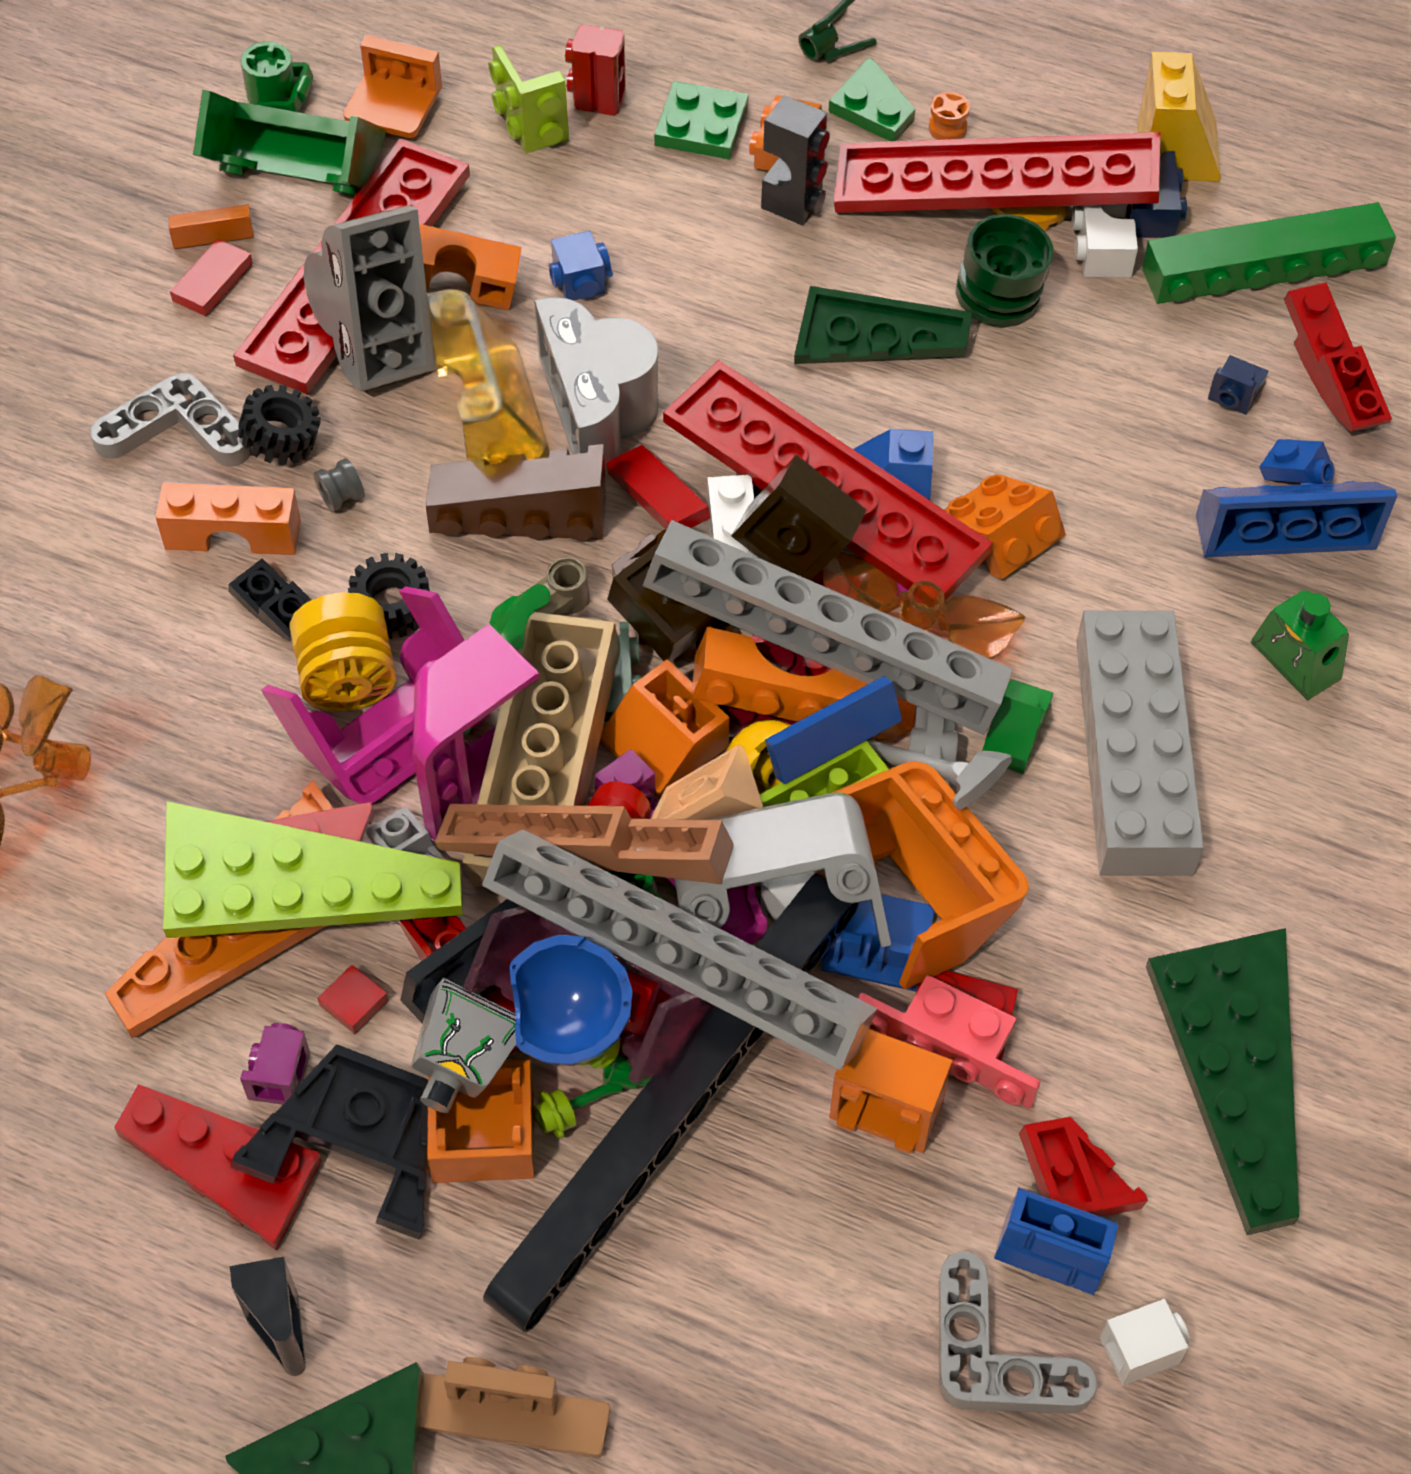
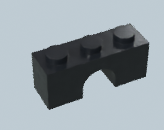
(795, 180)

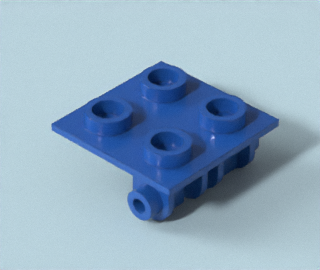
(858, 948)

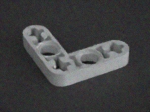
(171, 409)
(990, 1369)

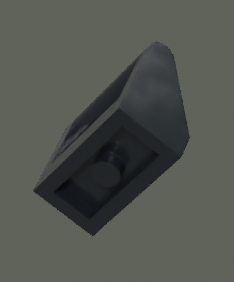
(272, 1309)

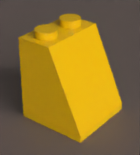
(1180, 110)

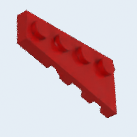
(200, 1152)

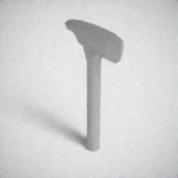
(970, 778)

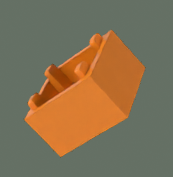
(891, 1091)
(486, 1134)

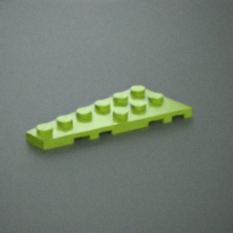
(267, 876)

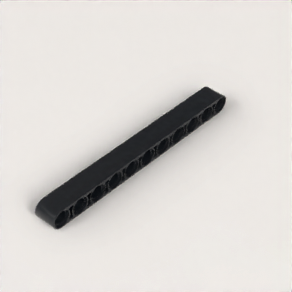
(653, 1125)

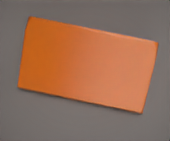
(210, 225)

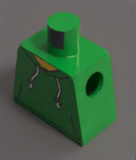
(1304, 643)

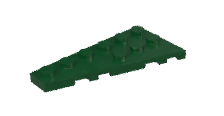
(1235, 1046)

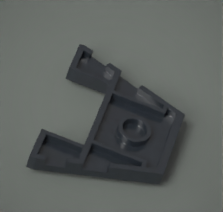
(359, 1112)

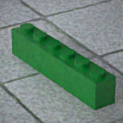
(1268, 252)

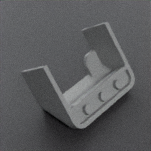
(791, 841)

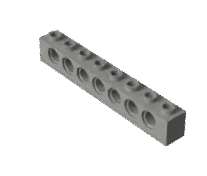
(827, 626)
(680, 948)

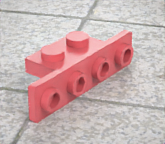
(961, 1030)

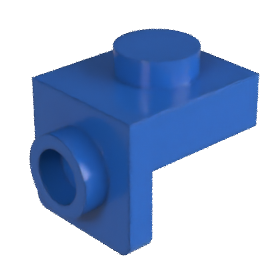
(1298, 462)

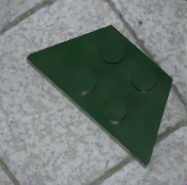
(356, 1435)

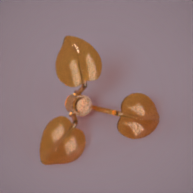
(970, 620)
(37, 715)

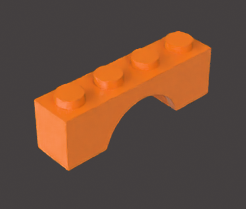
(737, 675)

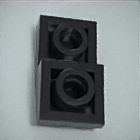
(268, 597)

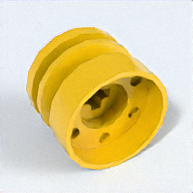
(342, 652)

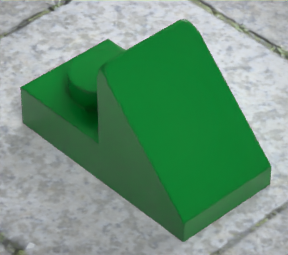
(1018, 723)

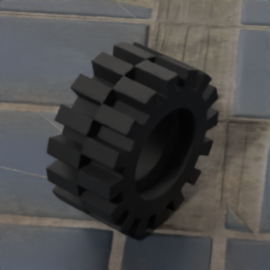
(277, 441)
(390, 575)

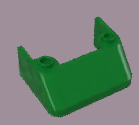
(287, 142)

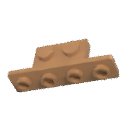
(511, 1408)

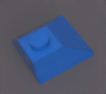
(903, 455)

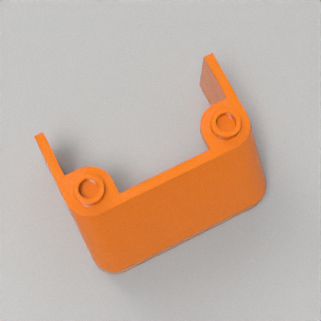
(945, 858)

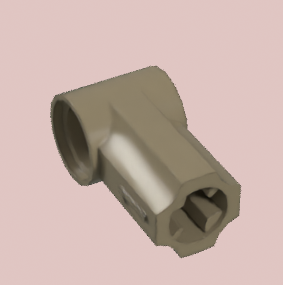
(562, 599)

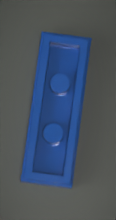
(833, 730)

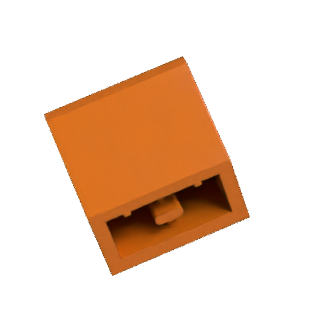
(667, 726)

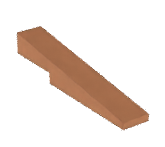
(598, 835)

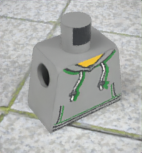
(461, 1044)

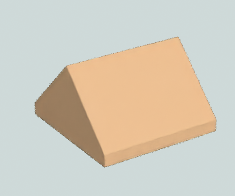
(712, 790)

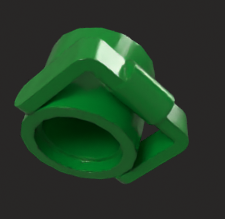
(271, 77)

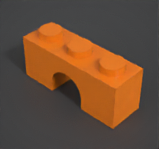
(484, 263)
(261, 515)

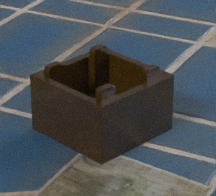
(799, 520)
(661, 621)

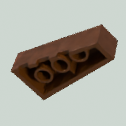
(520, 496)

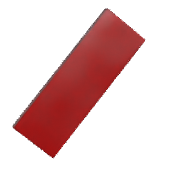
(657, 488)

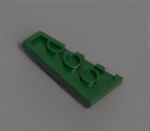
(869, 328)

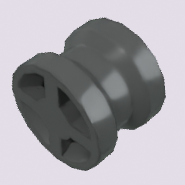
(339, 484)

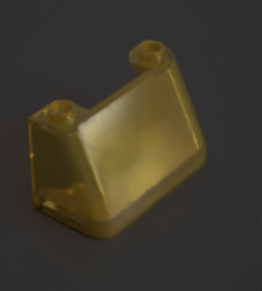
(499, 406)

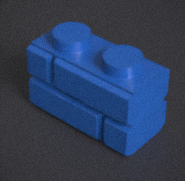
(1056, 1241)

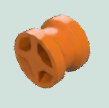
(949, 116)

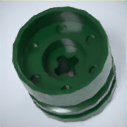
(1004, 269)

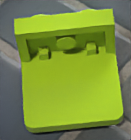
(532, 108)

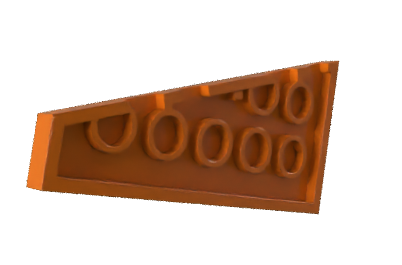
(194, 966)

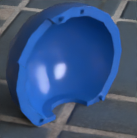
(568, 1000)

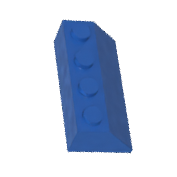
(1293, 518)

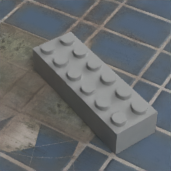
(1138, 744)

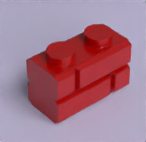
(597, 69)

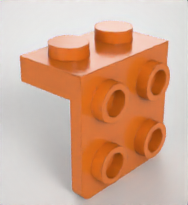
(396, 86)
(1013, 516)

